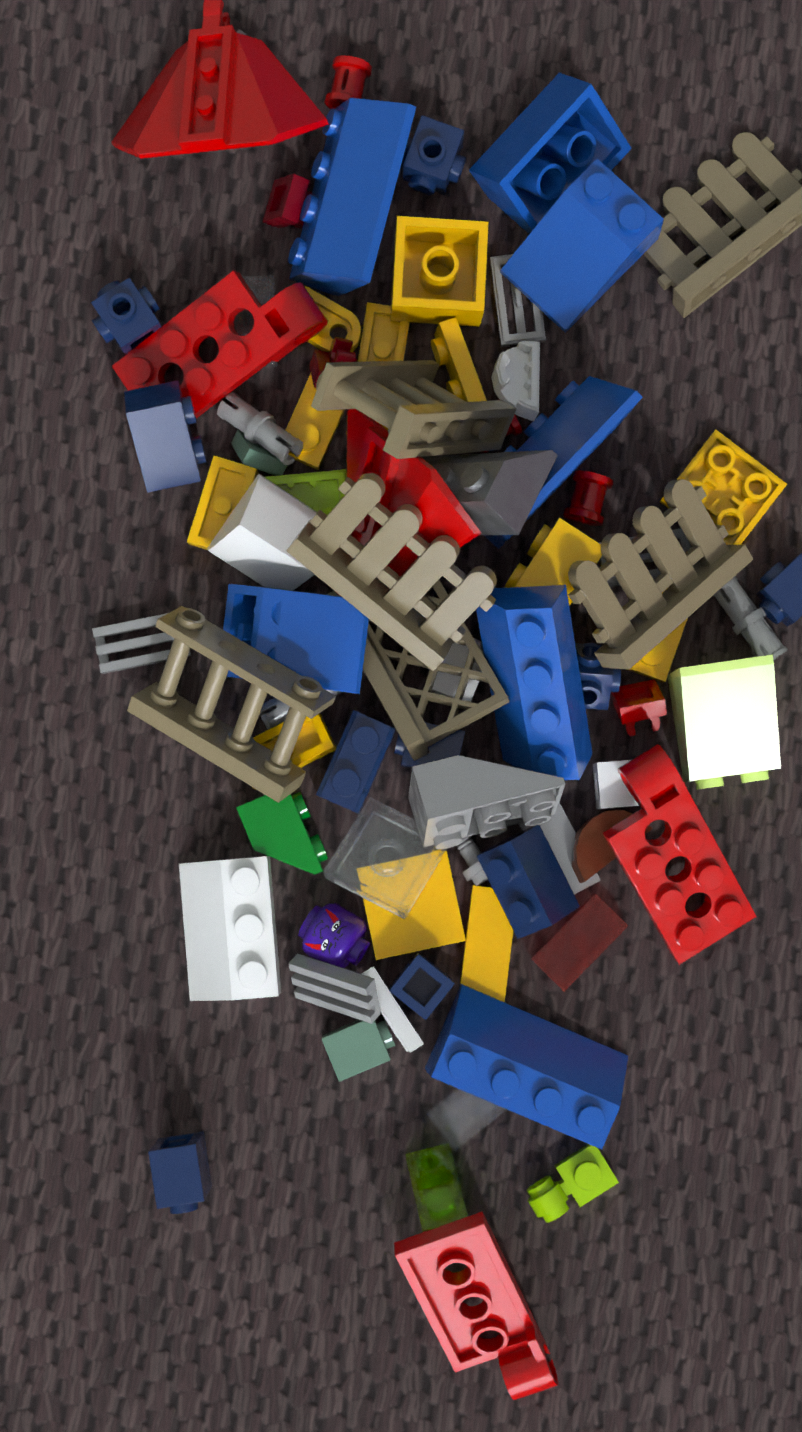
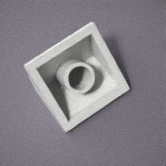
(261, 532)

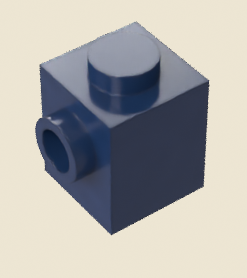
(782, 592)

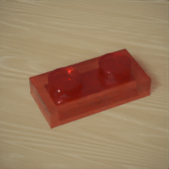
(579, 942)

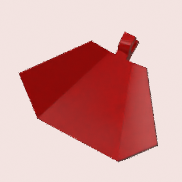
(218, 96)
(406, 482)

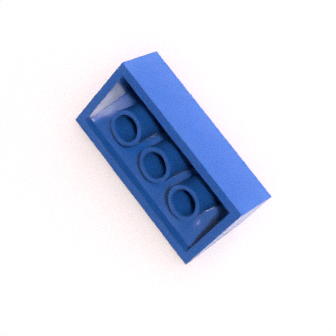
(350, 194)
(535, 659)
(529, 1066)

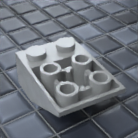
(480, 797)

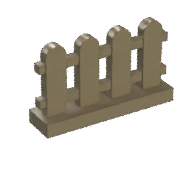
(725, 256)
(687, 584)
(375, 589)

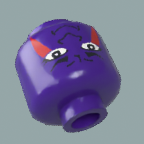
(334, 935)

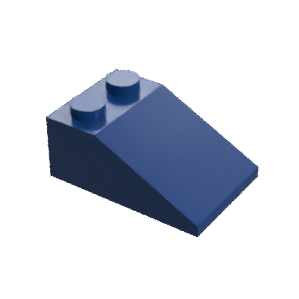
(583, 245)

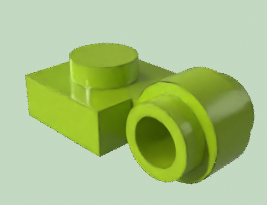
(583, 1175)

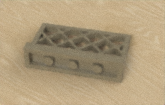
(397, 697)

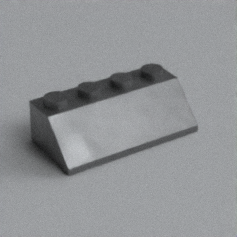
(496, 486)

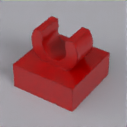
(638, 703)

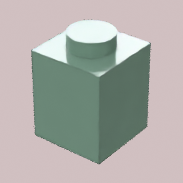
(358, 1047)

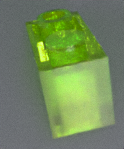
(436, 1186)

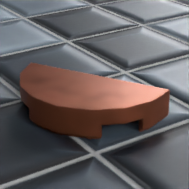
(591, 848)

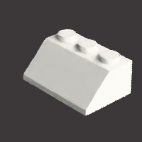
(230, 929)

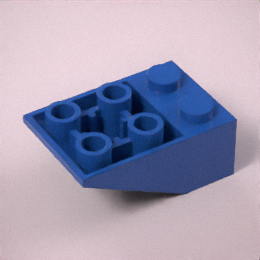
(302, 631)

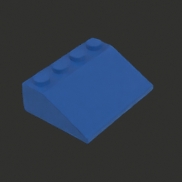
(574, 431)

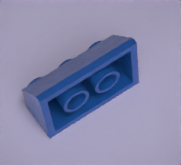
(549, 150)

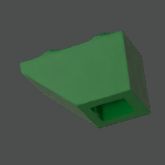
(281, 832)

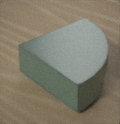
(256, 456)

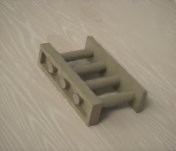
(415, 410)
(209, 736)

